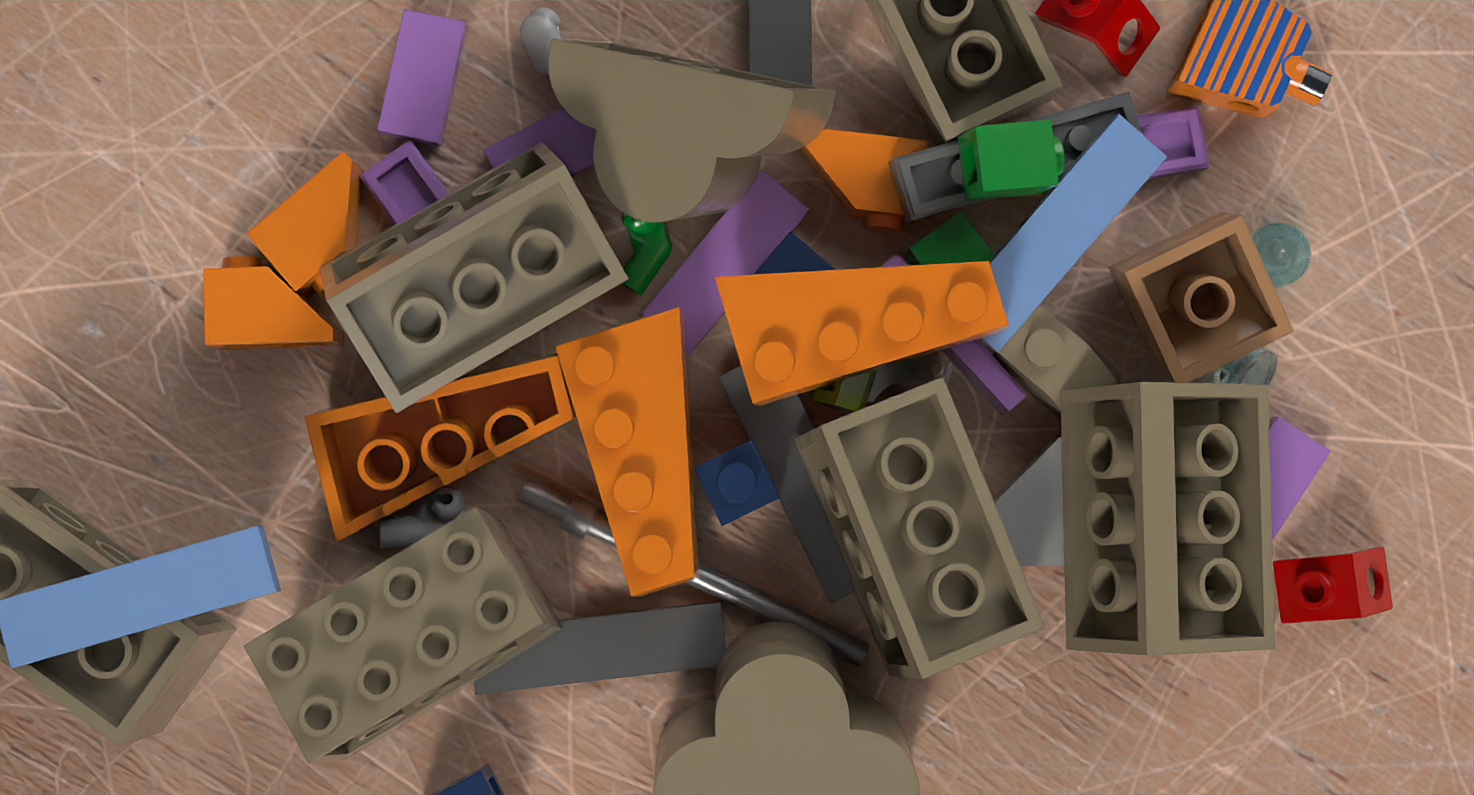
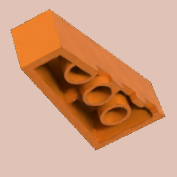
(844, 323)
(636, 428)
(387, 459)

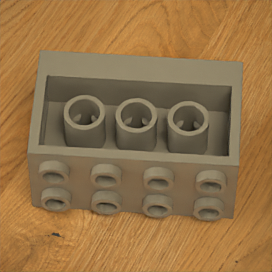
(470, 275)
(1167, 518)
(919, 532)
(402, 637)
(120, 685)

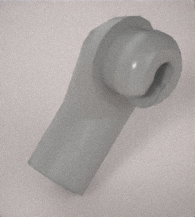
(537, 34)
(438, 510)

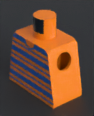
(1248, 58)

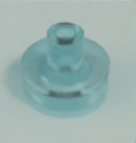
(1294, 249)
(1252, 368)

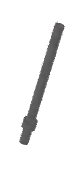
(581, 519)

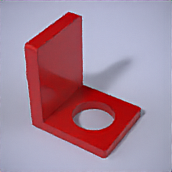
(1102, 24)
(1332, 586)

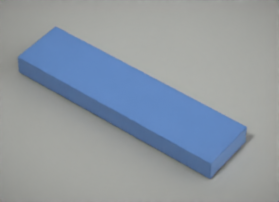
(1070, 220)
(137, 596)

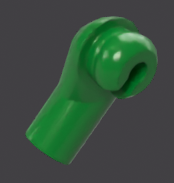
(651, 249)

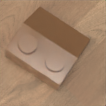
(1202, 297)

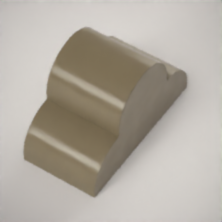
(677, 130)
(783, 727)

